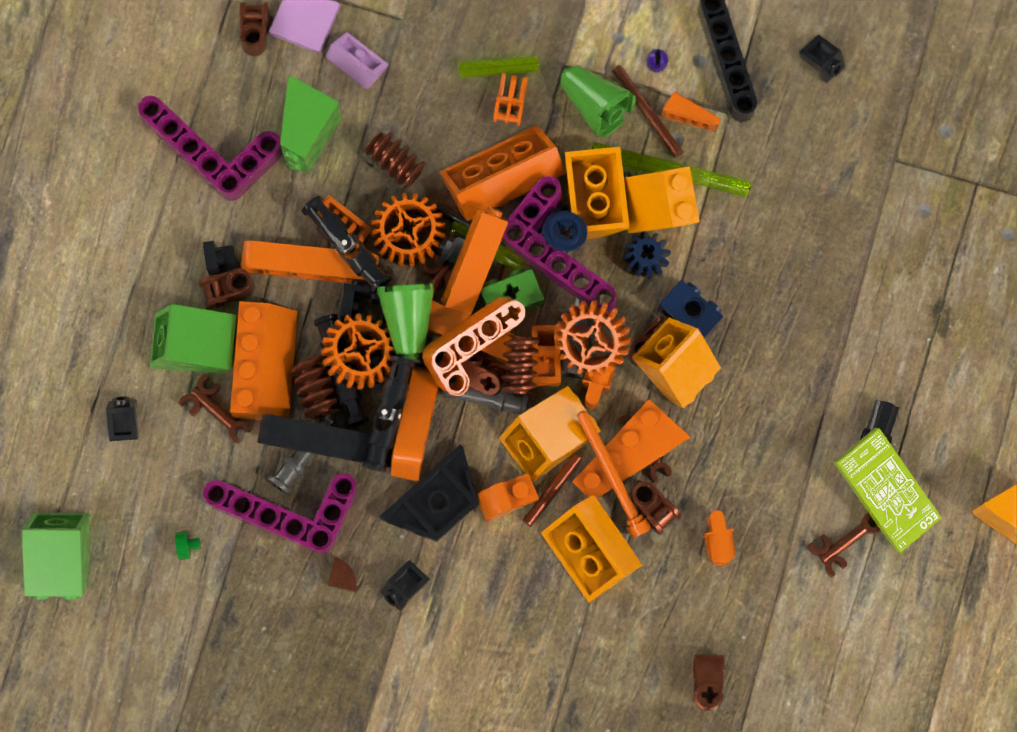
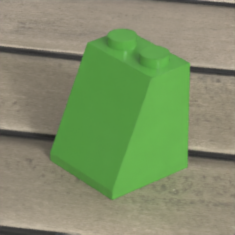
(307, 124)
(193, 340)
(56, 555)

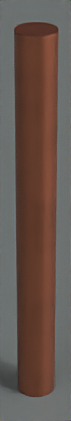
(648, 112)

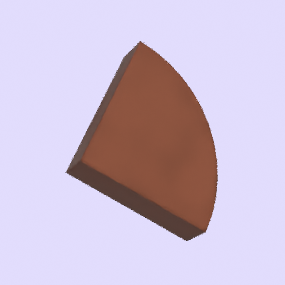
(342, 576)

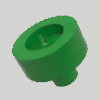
(185, 545)

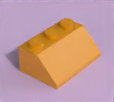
(597, 190)
(591, 548)

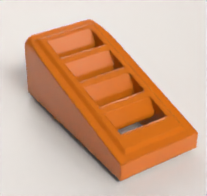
(685, 111)
(347, 215)

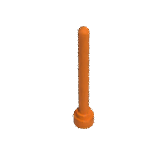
(636, 522)

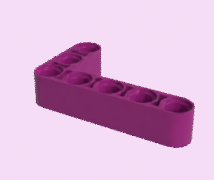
(204, 153)
(545, 261)
(286, 517)

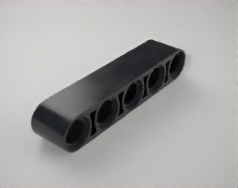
(728, 68)
(316, 439)

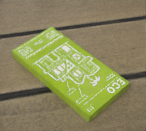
(887, 490)

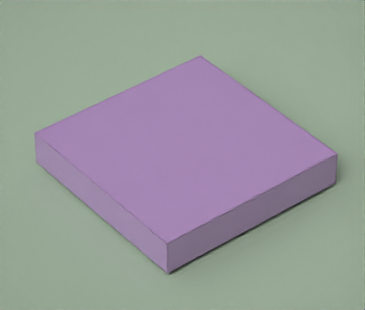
(305, 22)

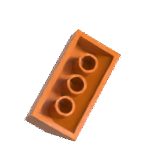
(502, 172)
(263, 361)

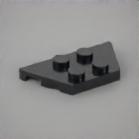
(436, 500)

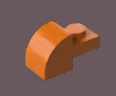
(548, 358)
(506, 497)

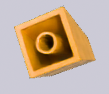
(660, 200)
(677, 361)
(547, 434)
(1001, 513)

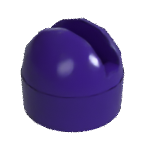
(650, 61)

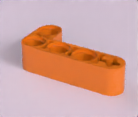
(475, 341)
(414, 425)

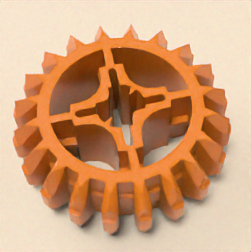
(398, 208)
(582, 333)
(355, 340)

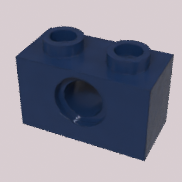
(688, 294)

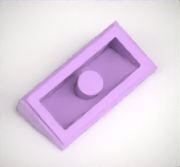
(356, 60)

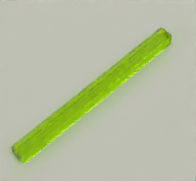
(699, 176)

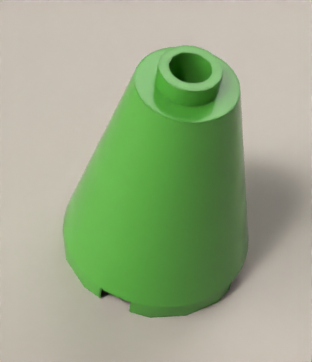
(597, 99)
(407, 316)

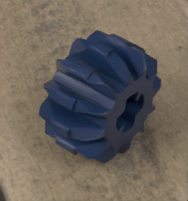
(657, 259)

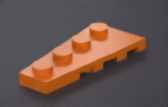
(633, 448)

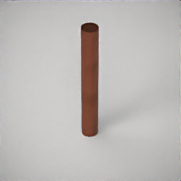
(552, 490)

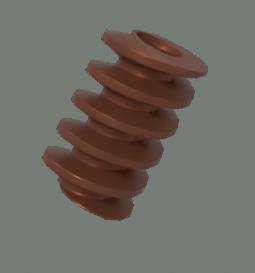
(394, 159)
(519, 364)
(313, 388)

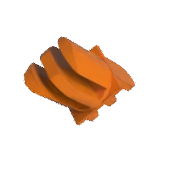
(510, 103)
(596, 385)
(719, 540)

